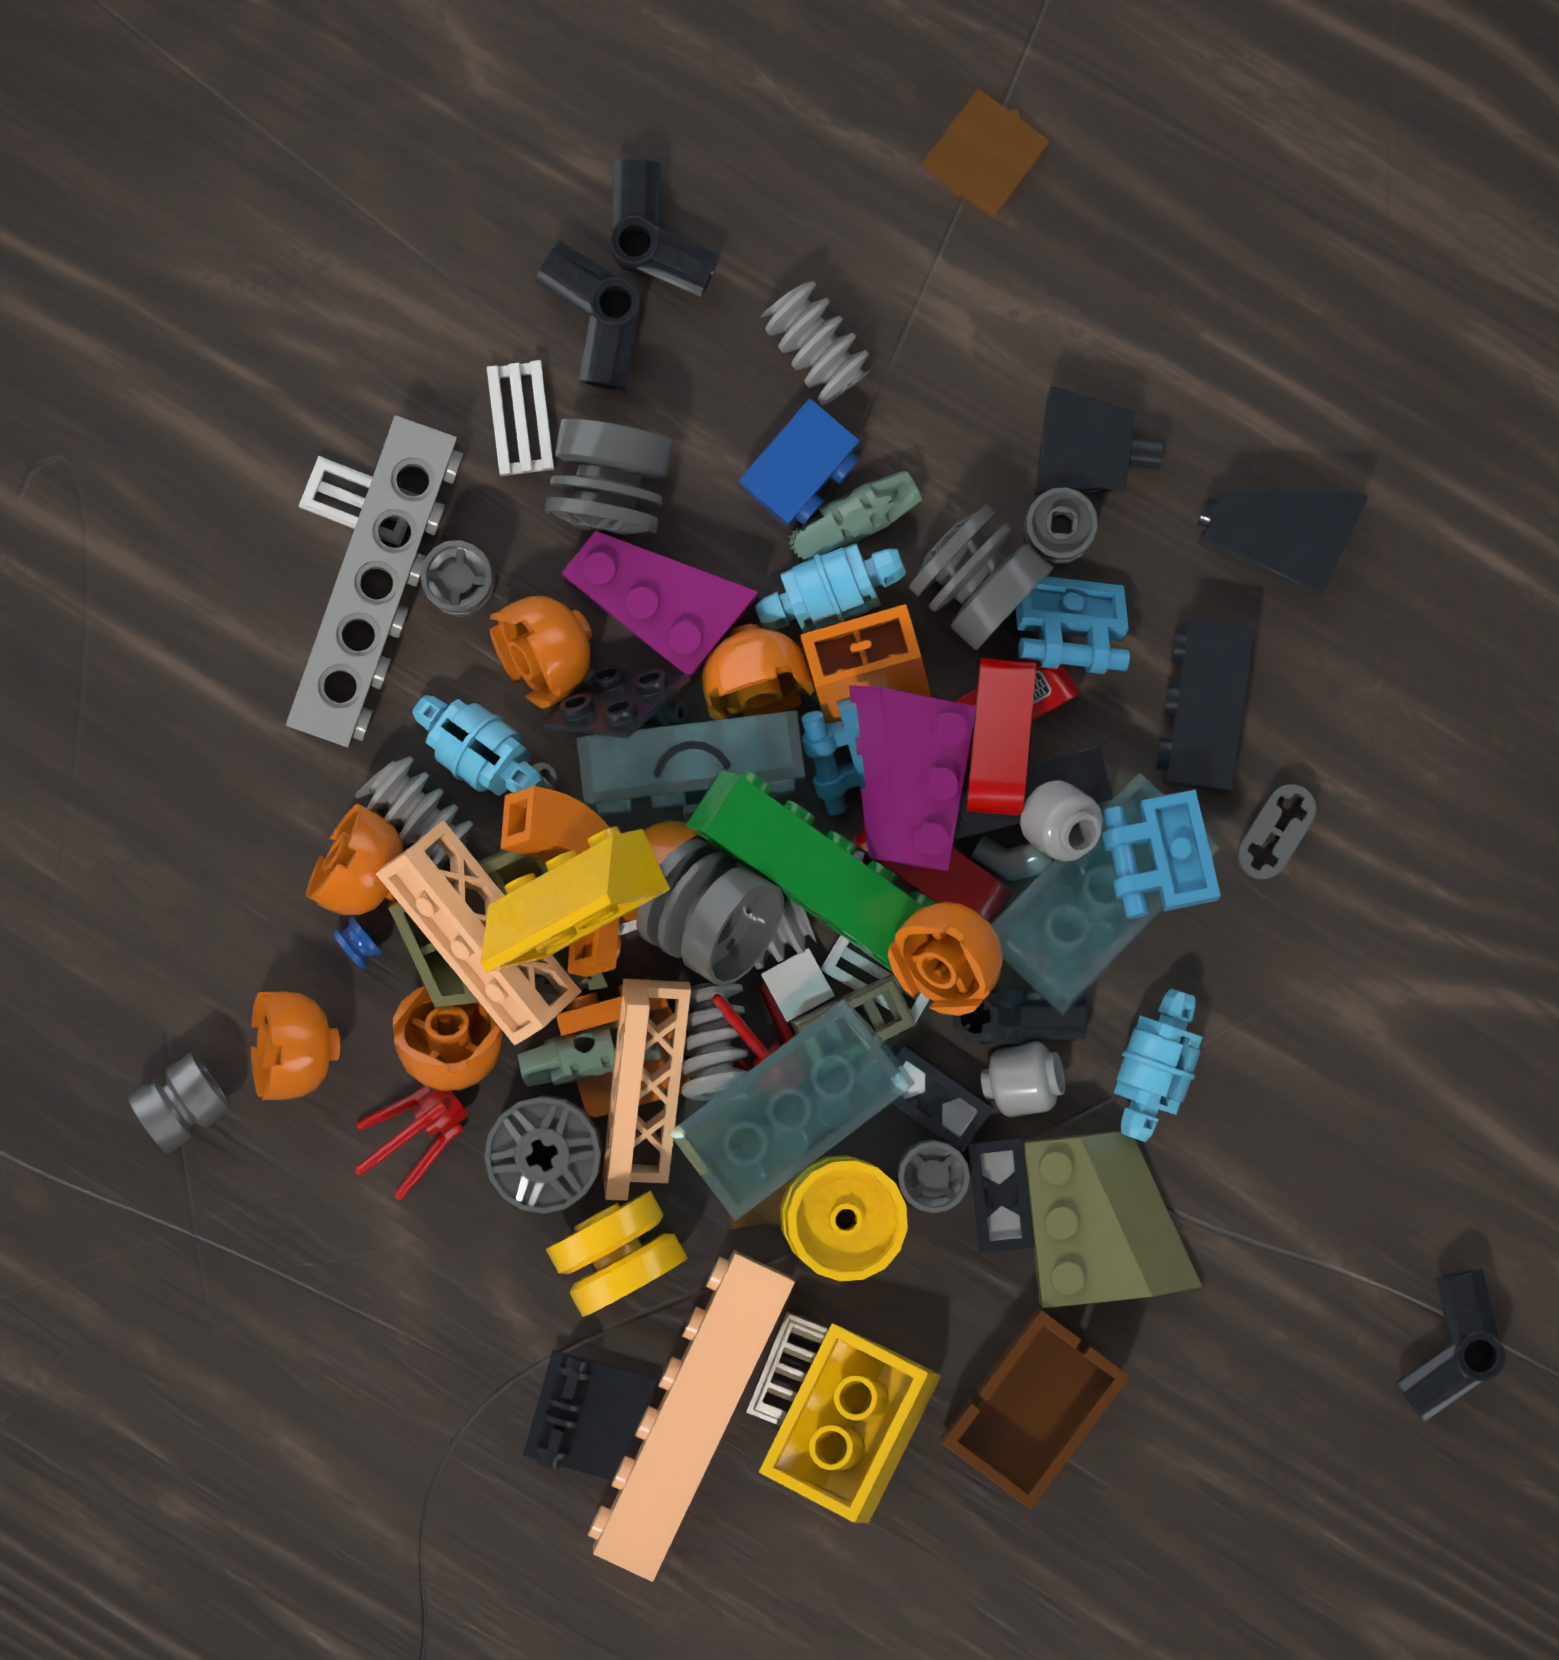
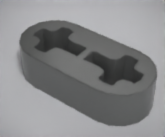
(1287, 839)

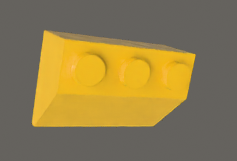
(571, 898)
(849, 1424)

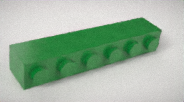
(806, 865)

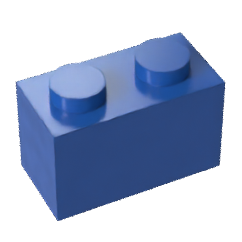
(800, 465)

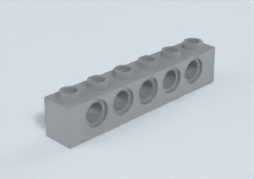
(405, 447)

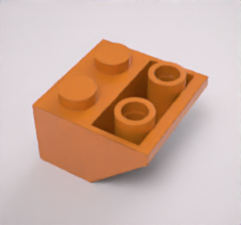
(864, 652)

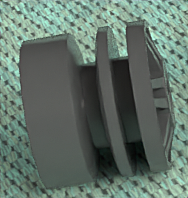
(608, 476)
(979, 576)
(712, 914)
(574, 1167)

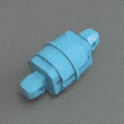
(830, 589)
(485, 737)
(1158, 1065)

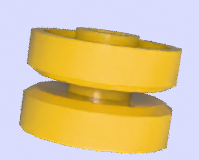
(811, 1211)
(614, 1249)

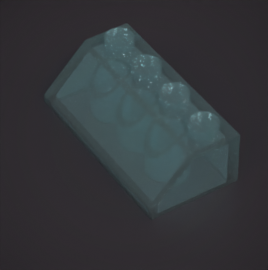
(791, 1108)

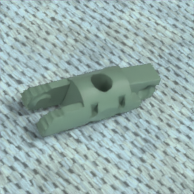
(856, 515)
(576, 1056)

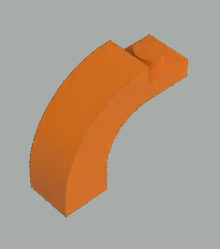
(547, 825)

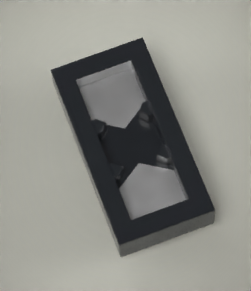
(941, 1101)
(1000, 1195)

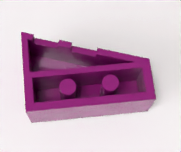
(659, 600)
(912, 772)

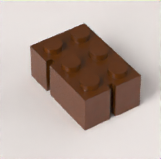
(1034, 1408)

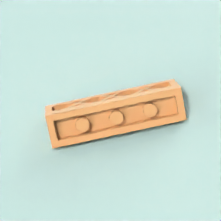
(439, 909)
(628, 1088)

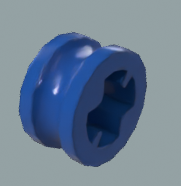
(357, 942)

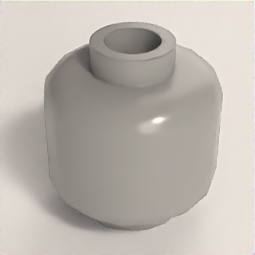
(1061, 820)
(1023, 1079)

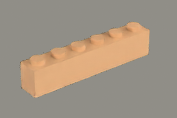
(692, 1414)

